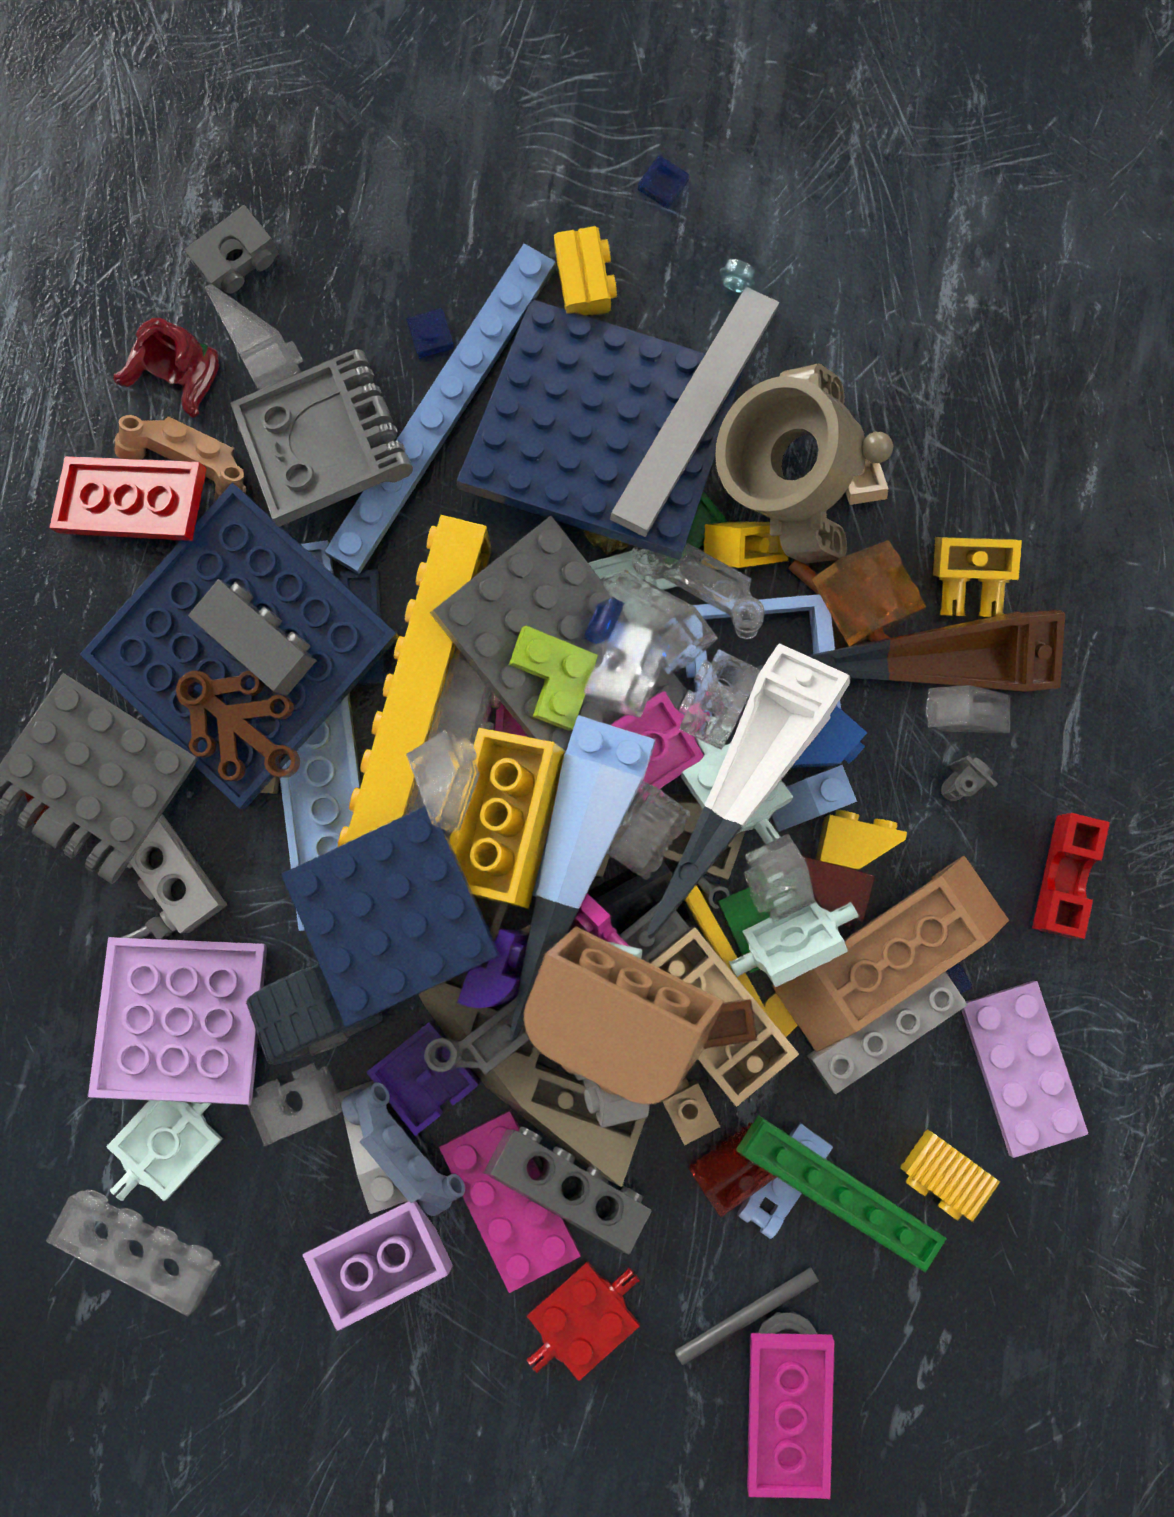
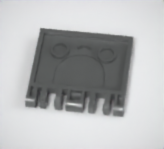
(316, 437)
(92, 772)

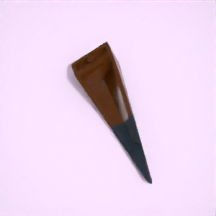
(993, 652)

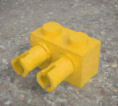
(966, 558)

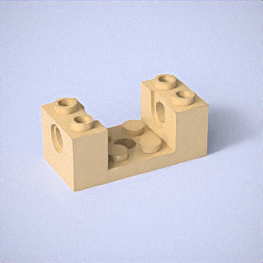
(735, 1067)

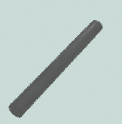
(746, 1316)

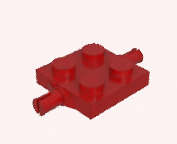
(583, 1320)

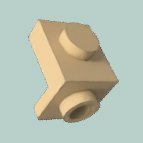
(868, 486)

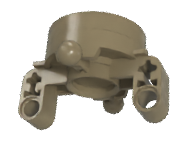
(753, 448)

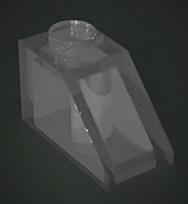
(968, 710)
(445, 778)

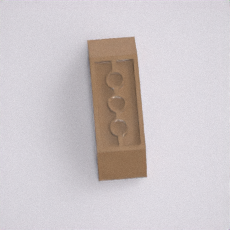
(894, 956)

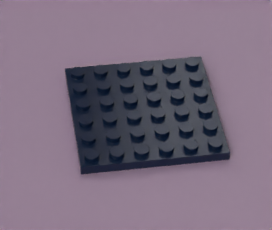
(578, 420)
(156, 641)

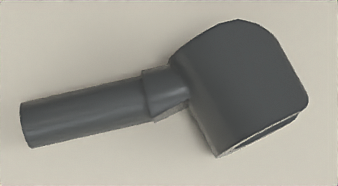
(709, 888)
(155, 926)

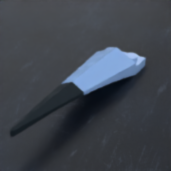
(592, 798)

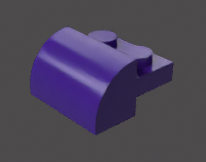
(500, 978)

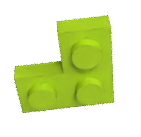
(564, 671)

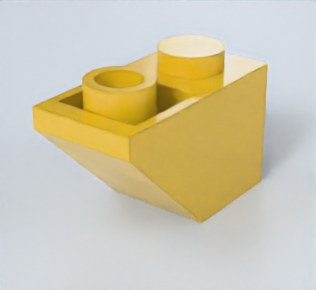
(855, 843)

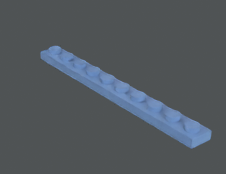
(443, 405)

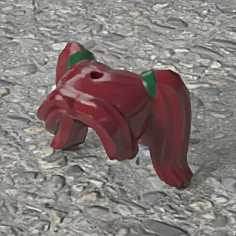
(174, 357)

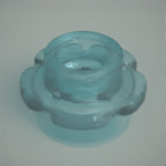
(737, 275)

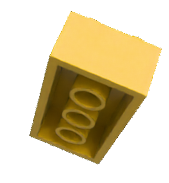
(508, 815)

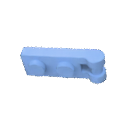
(778, 1191)

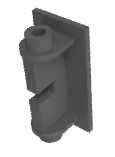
(967, 779)

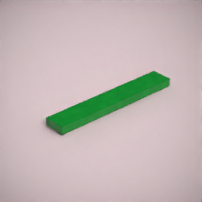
(840, 1193)

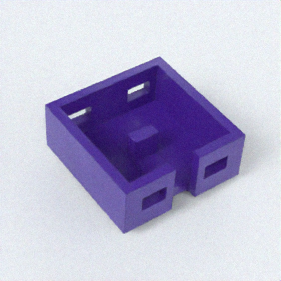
(414, 1086)

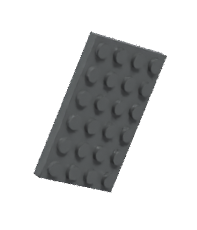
(540, 586)

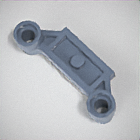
(397, 1153)

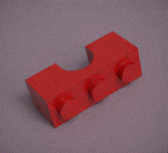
(1073, 851)

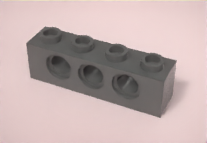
(509, 1166)

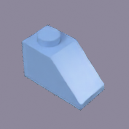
(815, 798)

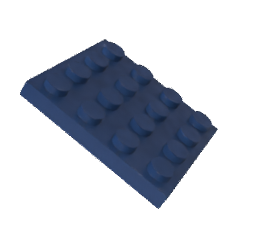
(389, 915)

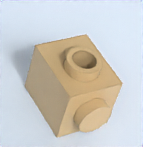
(690, 1111)

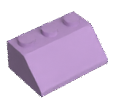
(378, 1263)

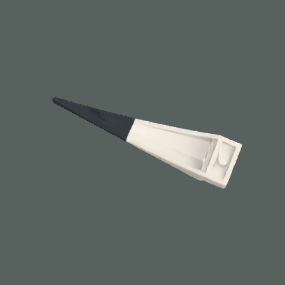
(779, 722)

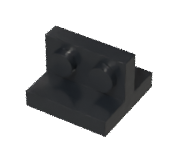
(631, 896)

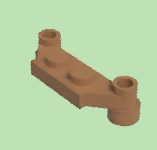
(179, 443)

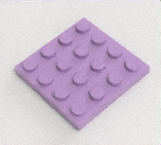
(177, 1021)

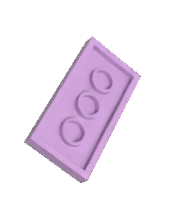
(1023, 1069)

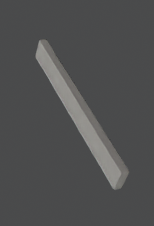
(694, 412)

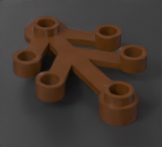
(232, 722)

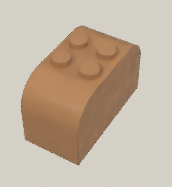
(617, 1018)

